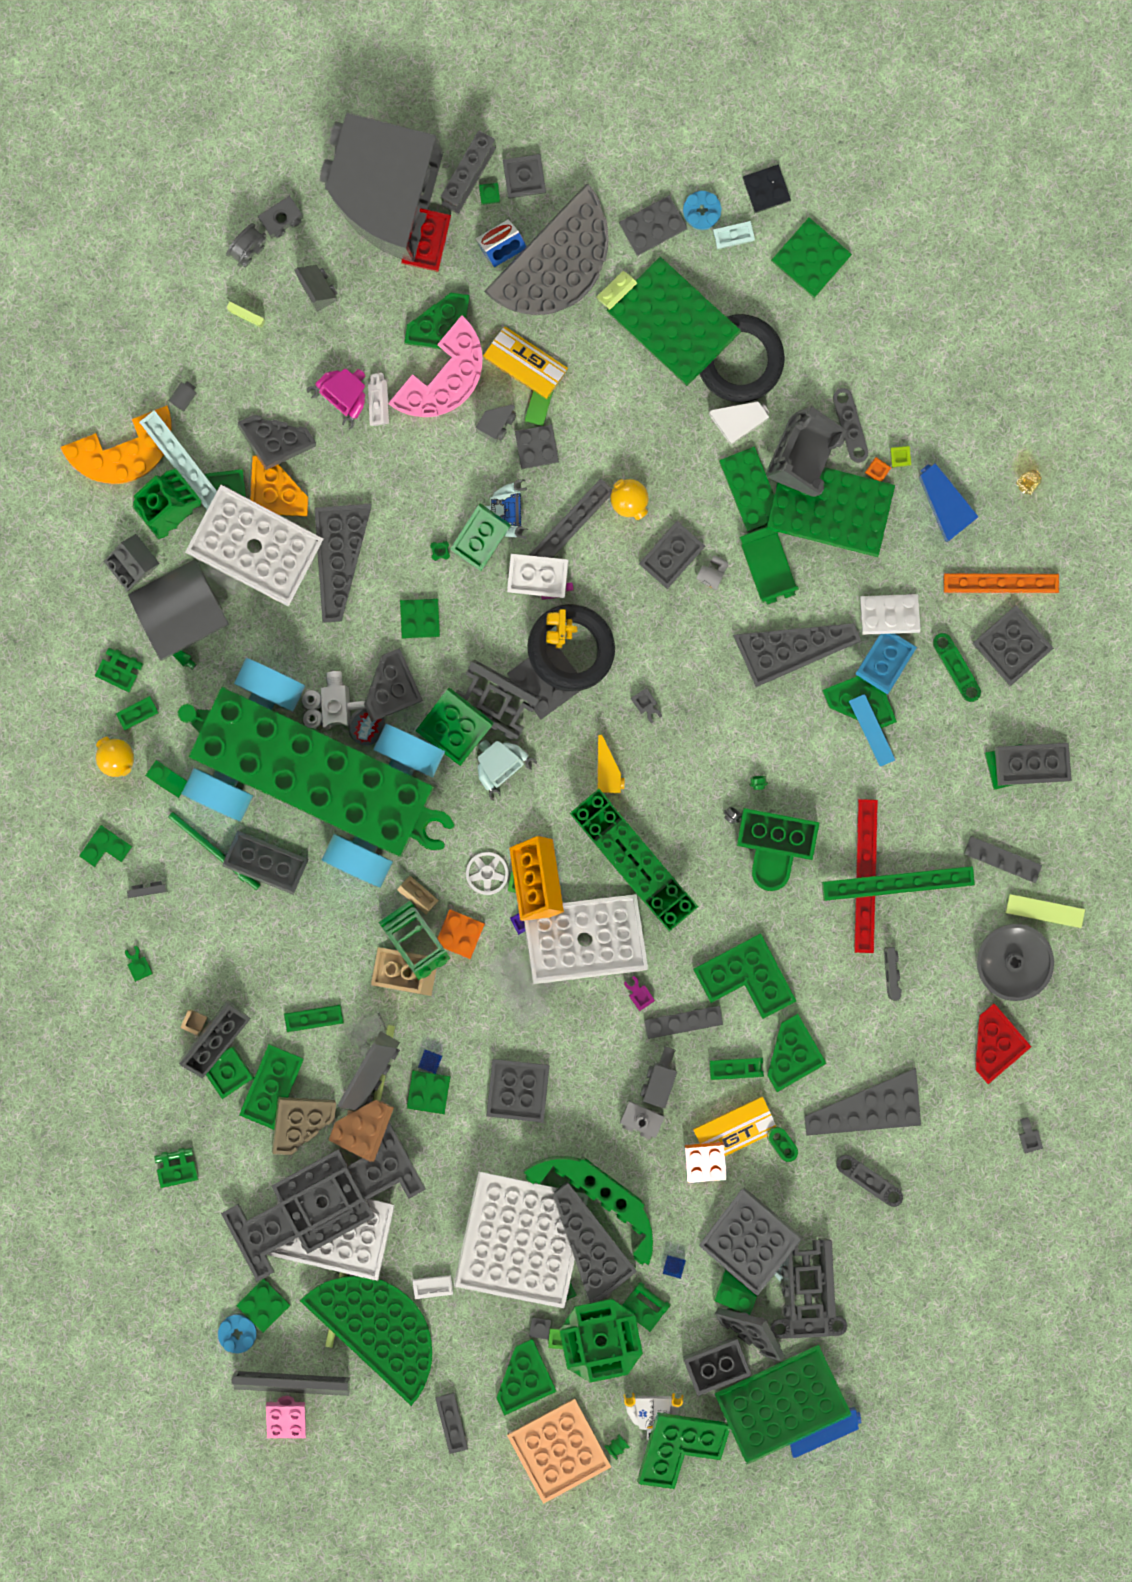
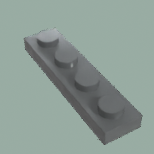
(683, 1022)

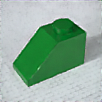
(166, 778)

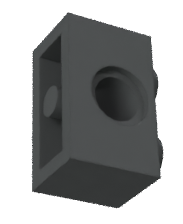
(285, 207)

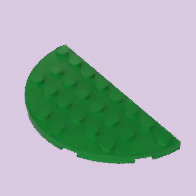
(379, 1327)

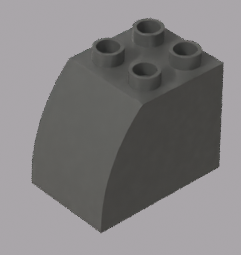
(382, 180)

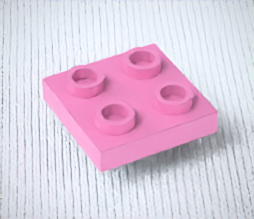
(286, 1418)

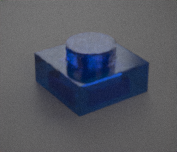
(430, 1061)
(674, 1266)

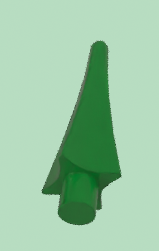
(185, 659)

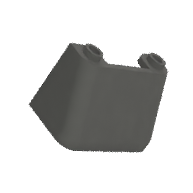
(805, 451)

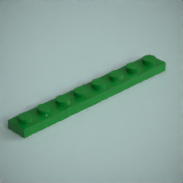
(898, 883)

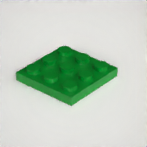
(811, 257)
(454, 726)

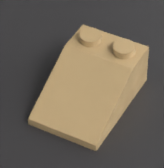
(394, 973)

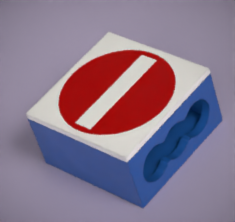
(501, 243)

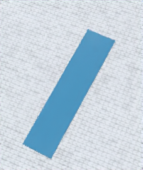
(872, 730)

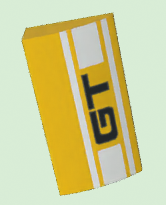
(525, 362)
(738, 1127)

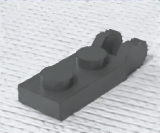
(892, 974)

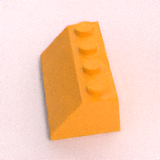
(536, 879)

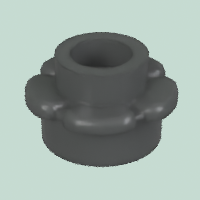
(732, 815)

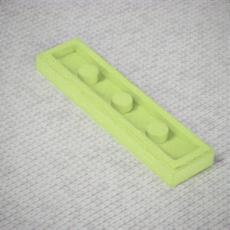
(1045, 911)

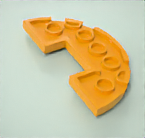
(122, 462)

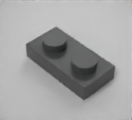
(138, 890)

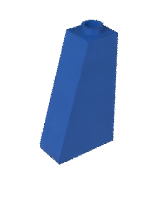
(946, 502)
(827, 1434)

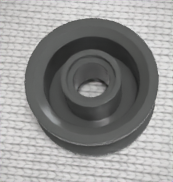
(246, 245)

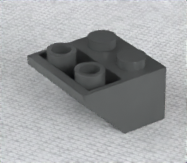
(494, 422)
(131, 562)

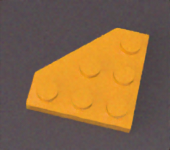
(277, 491)

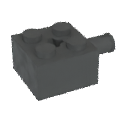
(660, 1080)

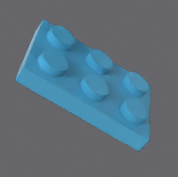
(886, 661)

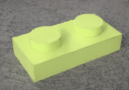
(616, 289)

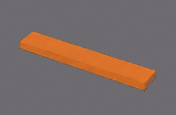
(1000, 583)

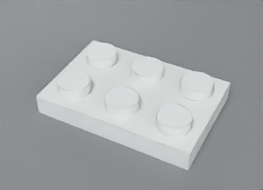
(537, 575)
(890, 614)

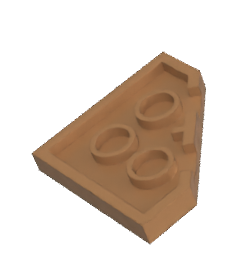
(363, 1129)

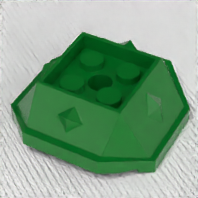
(597, 1361)

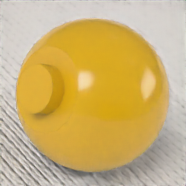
(629, 498)
(114, 757)

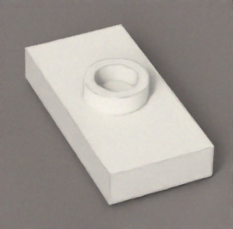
(432, 1286)

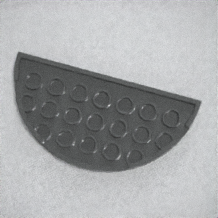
(558, 262)

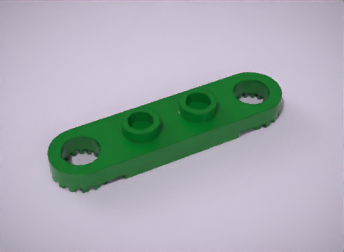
(956, 667)

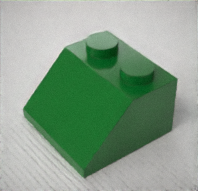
(734, 1294)

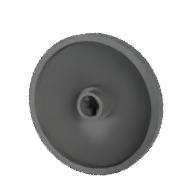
(1015, 962)

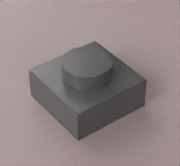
(540, 1328)

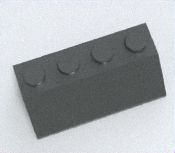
(214, 1039)
(369, 1072)

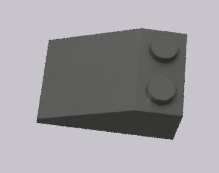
(315, 286)

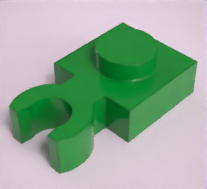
(139, 967)

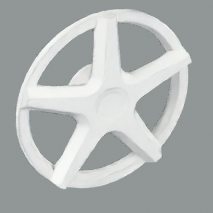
(487, 873)

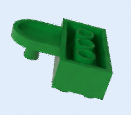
(775, 844)

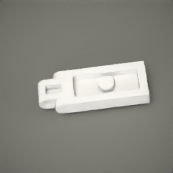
(378, 400)

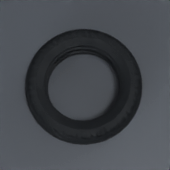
(770, 377)
(572, 681)

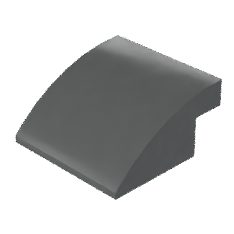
(178, 609)

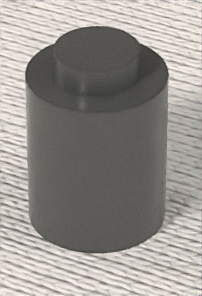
(183, 395)

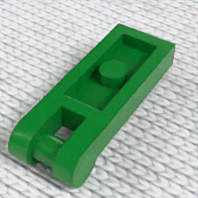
(735, 1068)

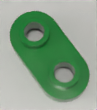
(782, 1143)

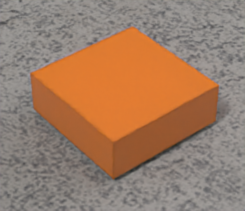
(877, 470)

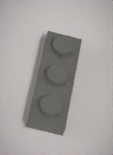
(451, 1423)

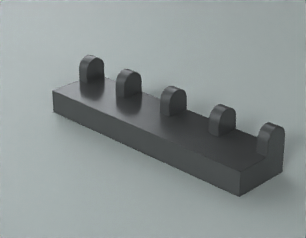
(1002, 859)

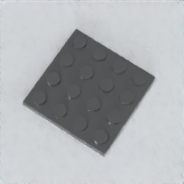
(751, 1241)

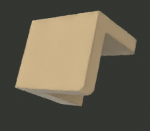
(194, 1022)

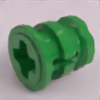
(617, 1446)

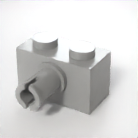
(641, 1119)

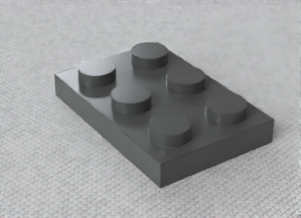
(653, 225)
(672, 555)

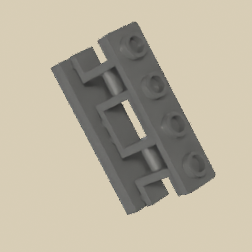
(468, 172)
(503, 685)
(822, 1277)

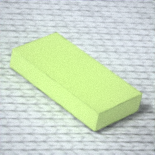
(245, 314)

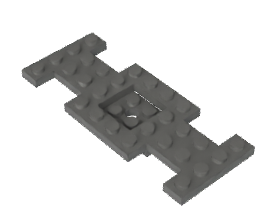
(300, 1214)

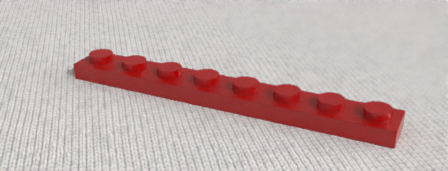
(865, 868)

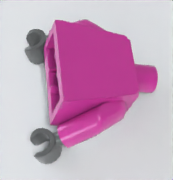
(343, 391)

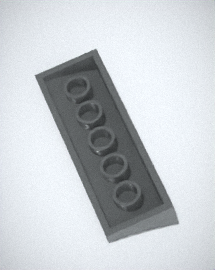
(291, 1383)

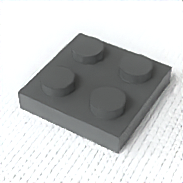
(524, 176)
(536, 447)

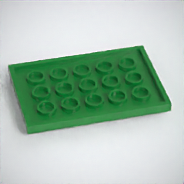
(674, 321)
(845, 515)
(782, 1404)

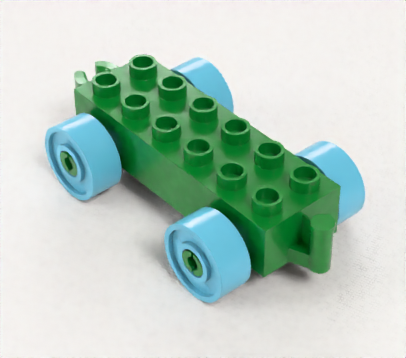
(313, 773)

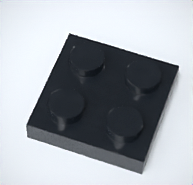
(766, 188)

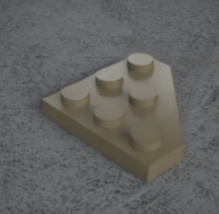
(299, 1122)

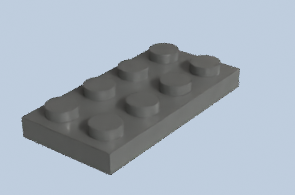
(1033, 764)
(265, 862)

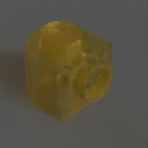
(1029, 481)

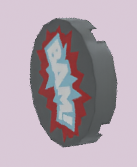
(363, 730)

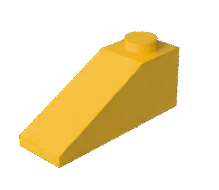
(608, 773)

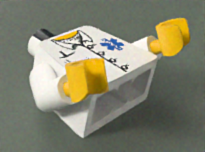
(643, 1409)

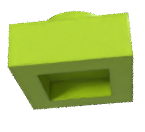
(900, 456)

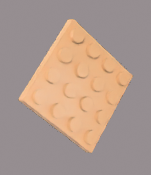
(559, 1450)

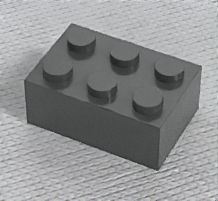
(716, 1366)

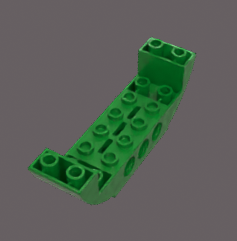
(633, 860)
(577, 1170)

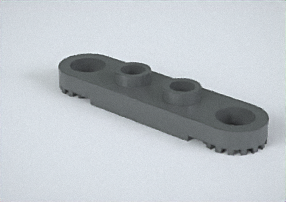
(850, 421)
(869, 1180)
(809, 1327)

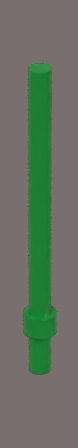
(210, 847)

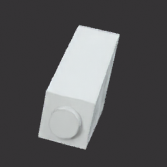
(739, 420)

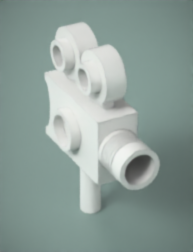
(334, 703)

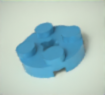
(695, 218)
(228, 1327)

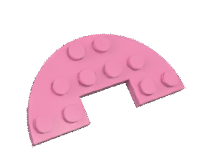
(452, 383)

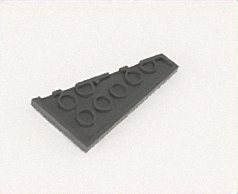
(338, 554)
(784, 651)
(878, 1107)
(595, 1253)

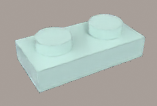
(733, 235)

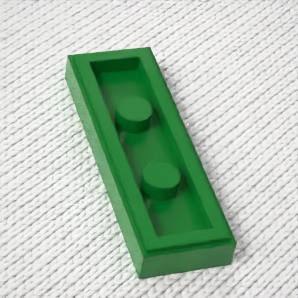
(313, 1018)

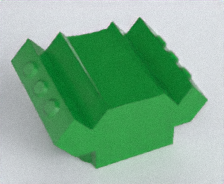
(165, 502)

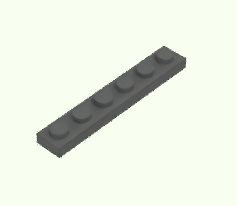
(573, 521)

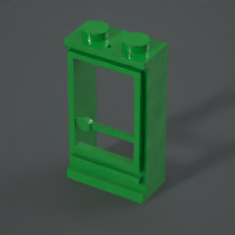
(401, 918)

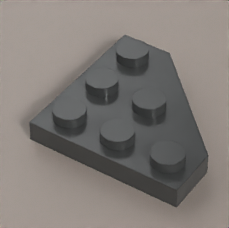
(275, 440)
(391, 687)
(751, 1330)

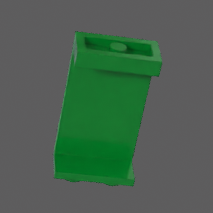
(768, 565)

